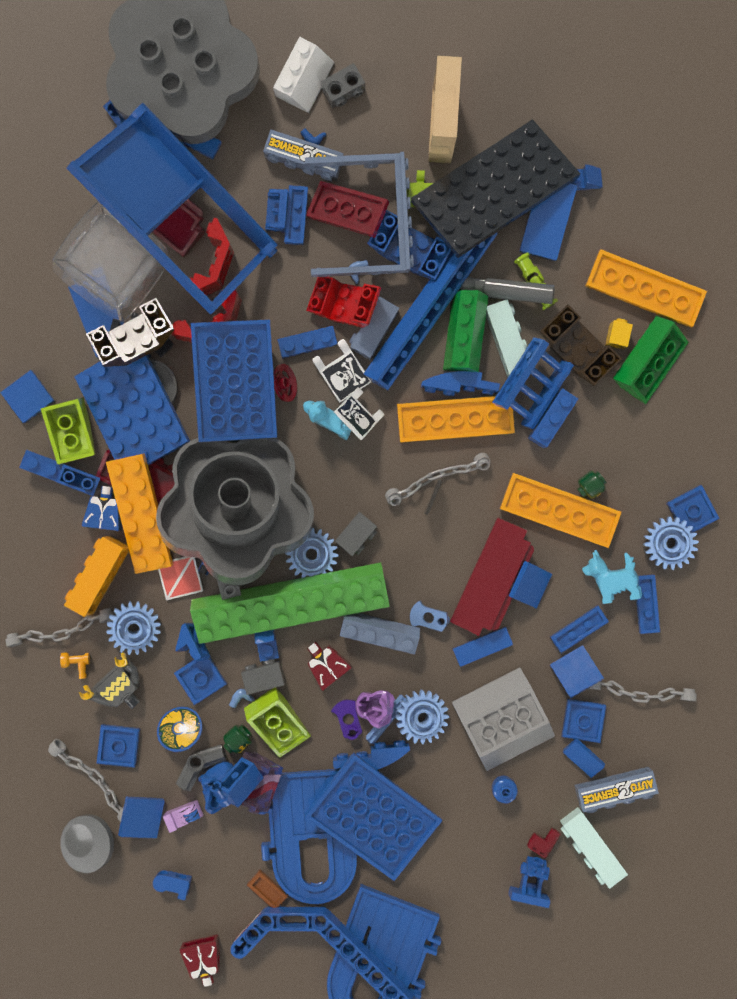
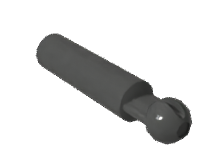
(511, 289)

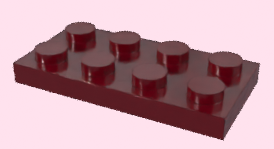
(347, 209)

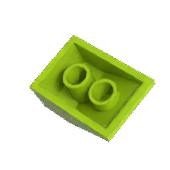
(69, 430)
(276, 722)

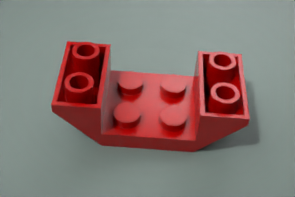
(224, 257)
(343, 301)
(232, 304)

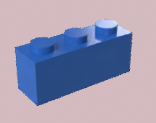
(553, 418)

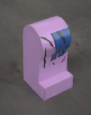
(182, 815)

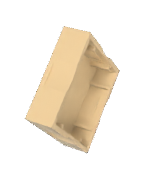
(444, 109)

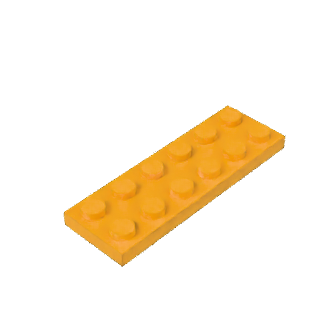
(646, 288)
(453, 419)
(560, 510)
(138, 511)

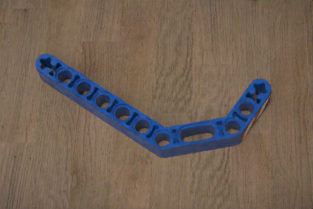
(337, 942)

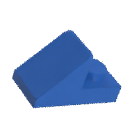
(589, 178)
(189, 640)
(267, 645)

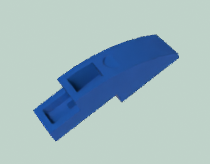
(451, 382)
(60, 473)
(380, 756)

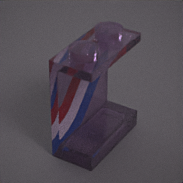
(262, 795)

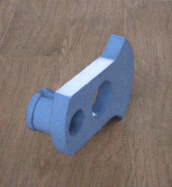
(417, 617)

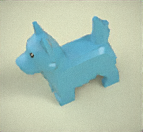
(326, 418)
(613, 581)

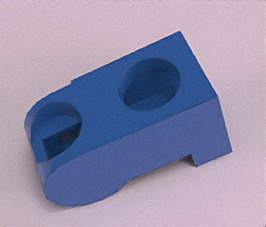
(172, 882)

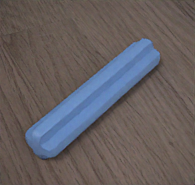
(375, 732)

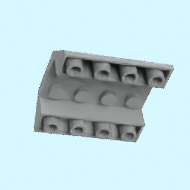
(503, 718)

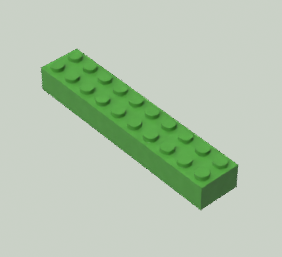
(290, 603)

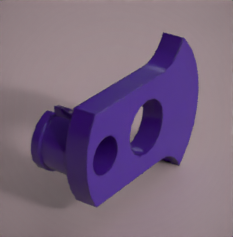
(347, 707)

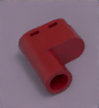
(542, 845)

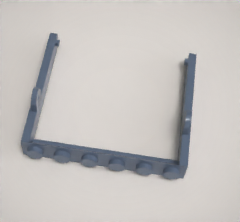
(403, 204)

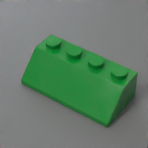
(465, 331)
(651, 359)

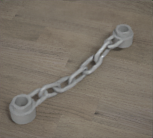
(394, 496)
(14, 639)
(687, 694)
(57, 748)

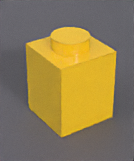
(619, 334)

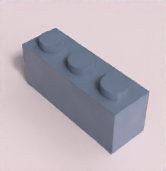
(370, 337)

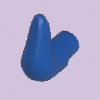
(309, 137)

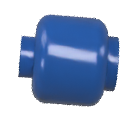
(503, 783)

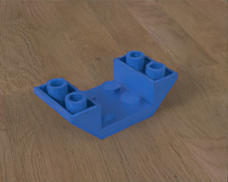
(427, 253)

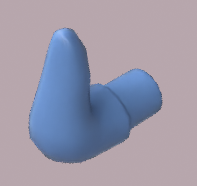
(358, 264)
(238, 695)

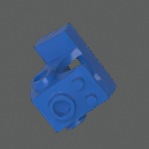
(530, 892)

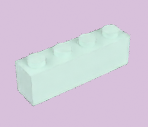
(506, 334)
(593, 847)

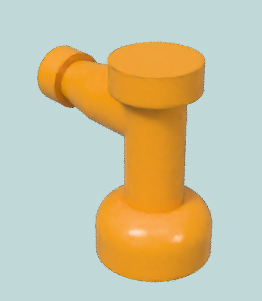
(82, 660)

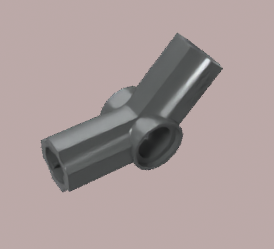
(191, 771)

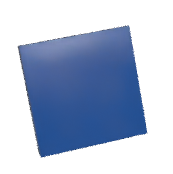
(27, 396)
(694, 508)
(530, 584)
(576, 671)
(200, 679)
(583, 720)
(118, 745)
(141, 817)

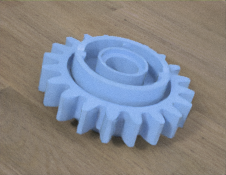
(681, 549)
(323, 559)
(133, 615)
(413, 708)

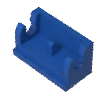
(276, 210)

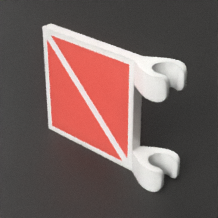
(181, 578)

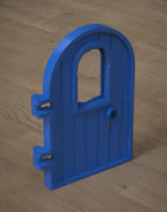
(288, 825)
(394, 938)

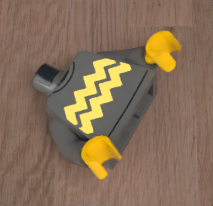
(116, 685)

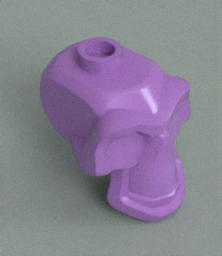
(375, 707)

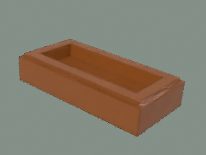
(267, 889)

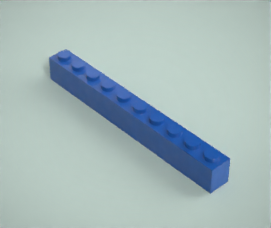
(423, 316)

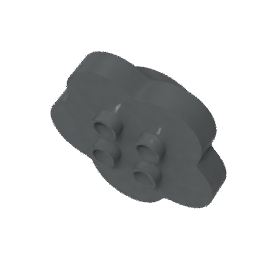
(180, 64)
(235, 507)

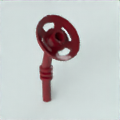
(282, 382)

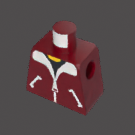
(327, 664)
(202, 958)

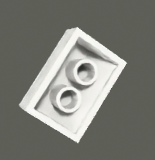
(302, 75)

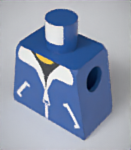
(103, 512)

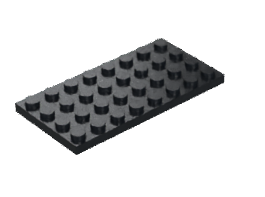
(495, 188)

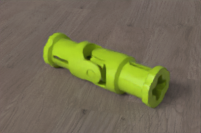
(529, 269)

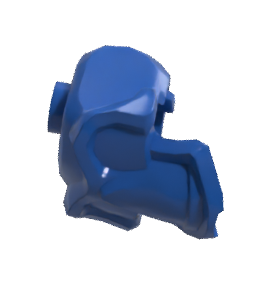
(213, 775)

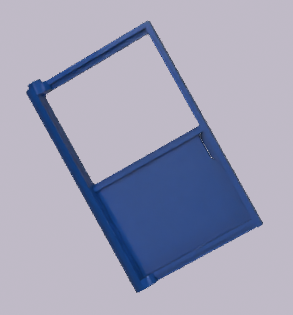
(146, 175)

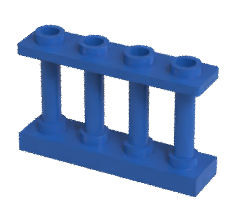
(519, 375)

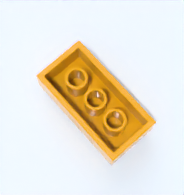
(96, 576)

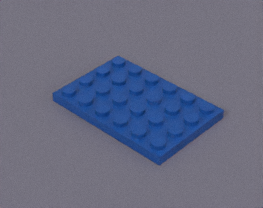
(233, 380)
(132, 410)
(373, 817)

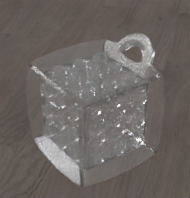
(107, 264)

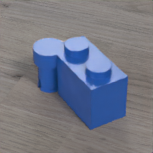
(238, 784)

